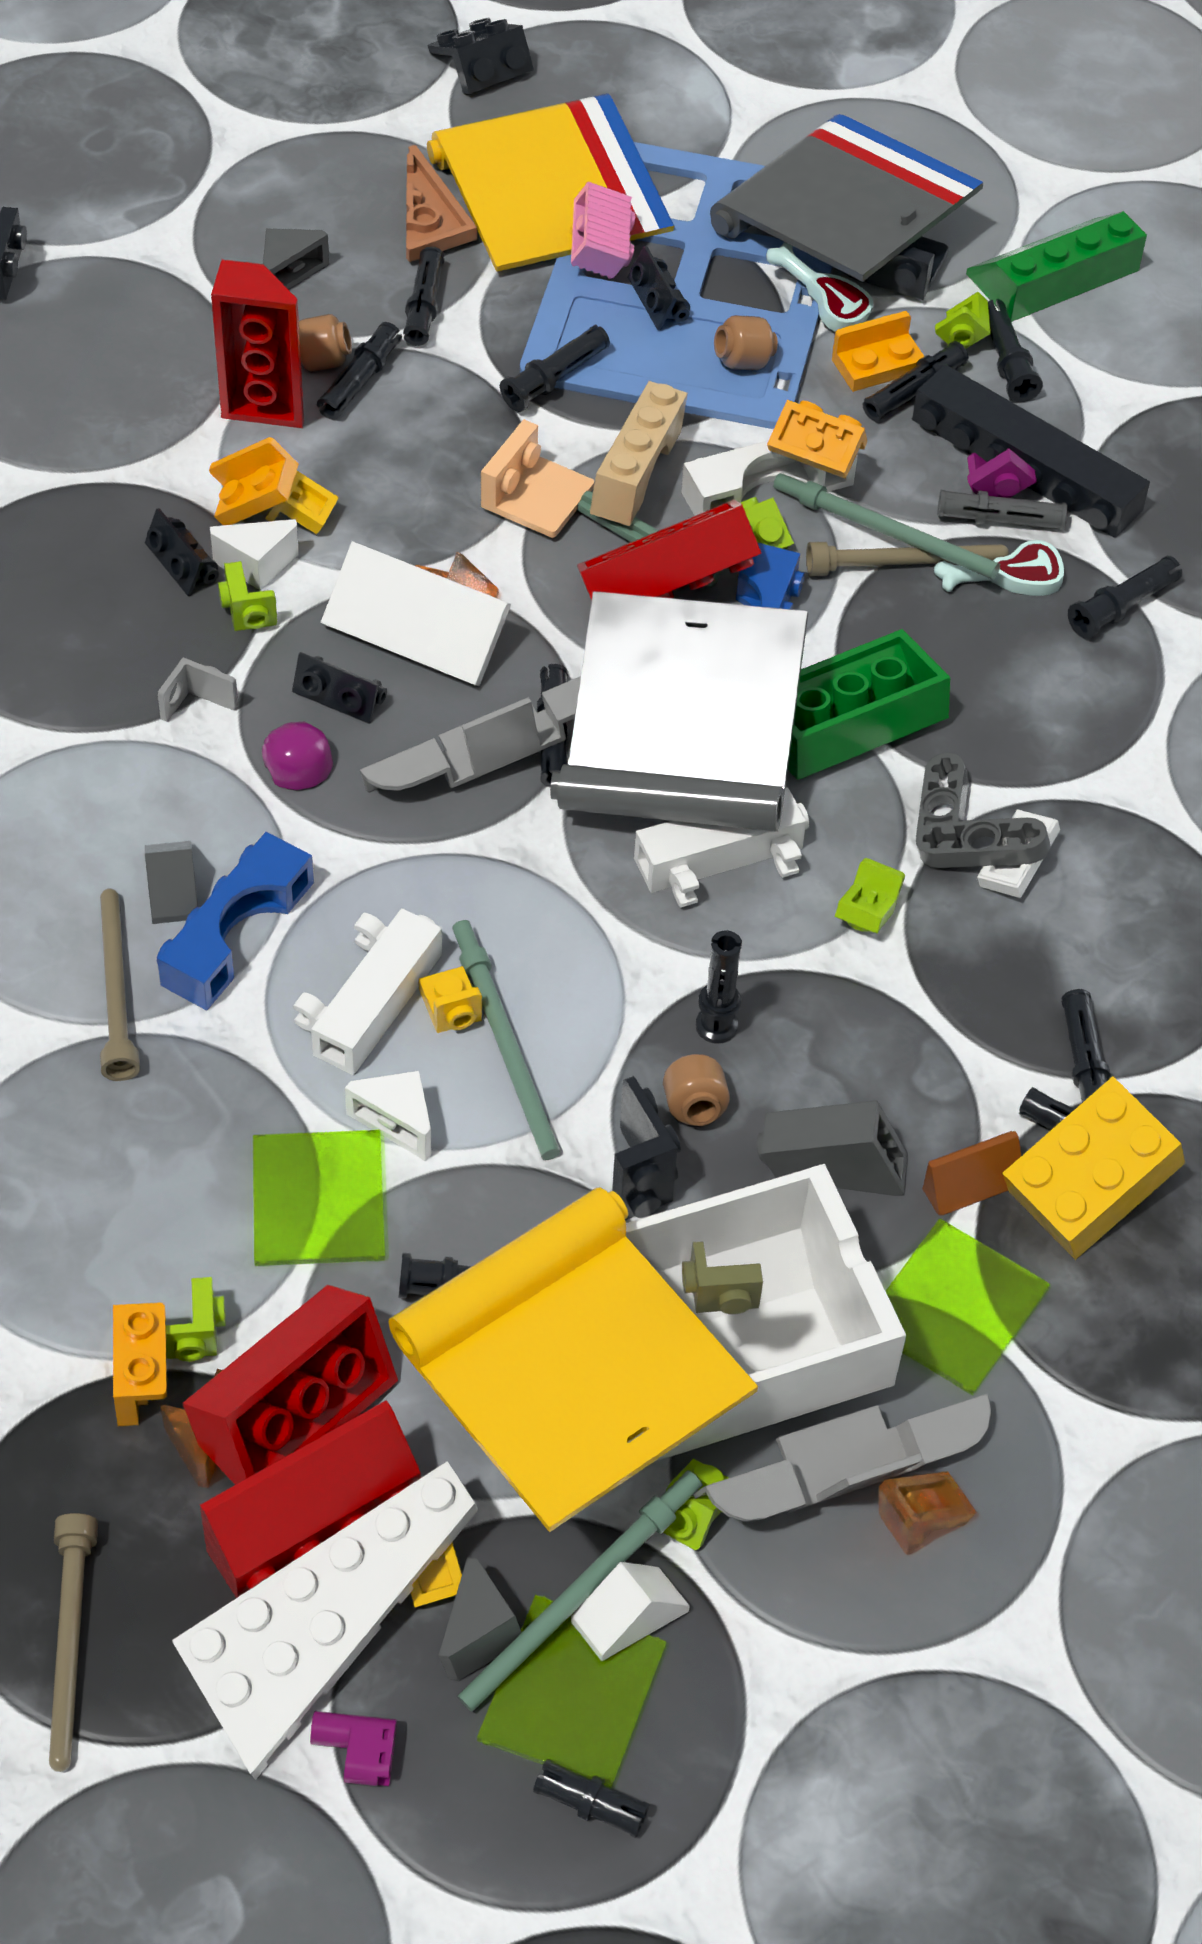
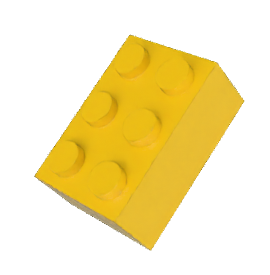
(1094, 1167)

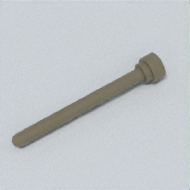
(825, 558)
(119, 1056)
(75, 1537)

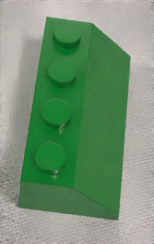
(1062, 265)
(865, 701)

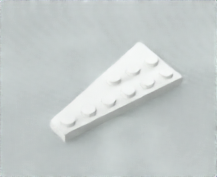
(305, 1625)

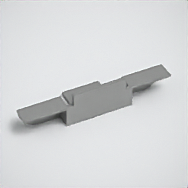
(480, 744)
(848, 1457)

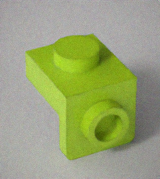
(965, 322)
(767, 523)
(247, 609)
(871, 897)
(197, 1339)
(697, 1514)

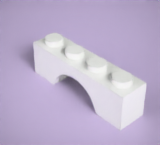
(733, 473)

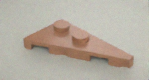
(432, 210)

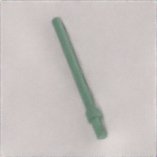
(816, 497)
(477, 966)
(655, 1517)

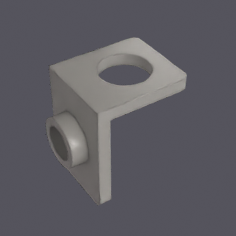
(200, 681)

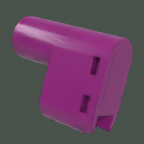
(367, 1740)

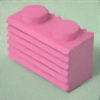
(602, 230)

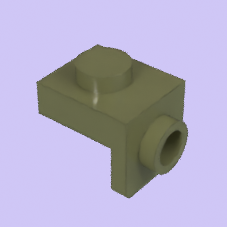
(721, 1288)

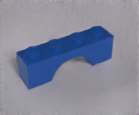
(771, 579)
(266, 880)

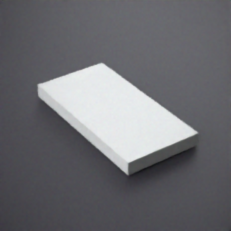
(415, 613)

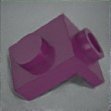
(1000, 476)

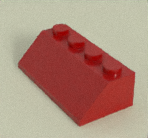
(257, 346)
(676, 555)
(293, 1384)
(306, 1497)

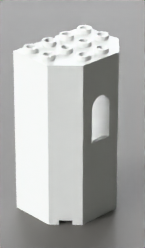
(822, 1310)

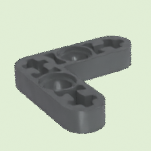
(953, 827)

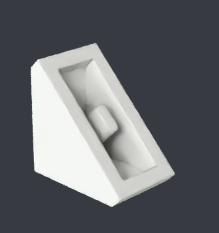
(260, 546)
(394, 1107)
(627, 1608)

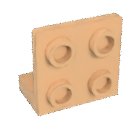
(530, 487)

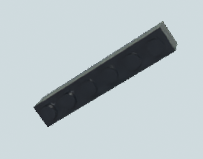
(1064, 467)

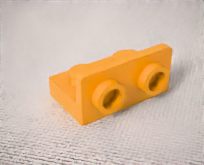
(875, 351)
(817, 438)
(253, 480)
(138, 1358)

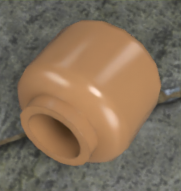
(324, 342)
(745, 342)
(696, 1090)

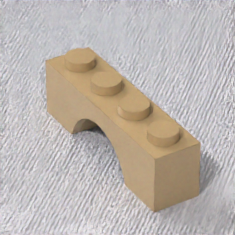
(629, 463)

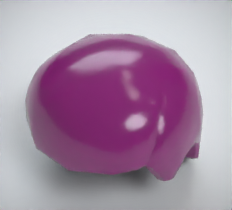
(297, 755)

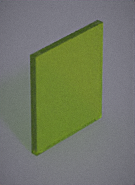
(318, 1198)
(961, 1304)
(572, 1703)

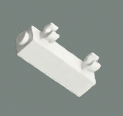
(683, 852)
(375, 990)

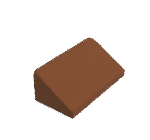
(970, 1173)

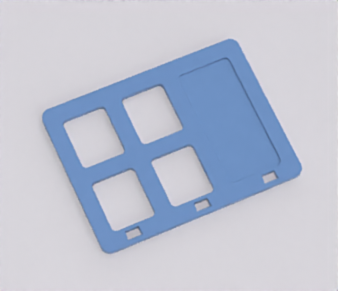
(681, 351)

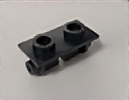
(656, 289)
(179, 552)
(337, 687)

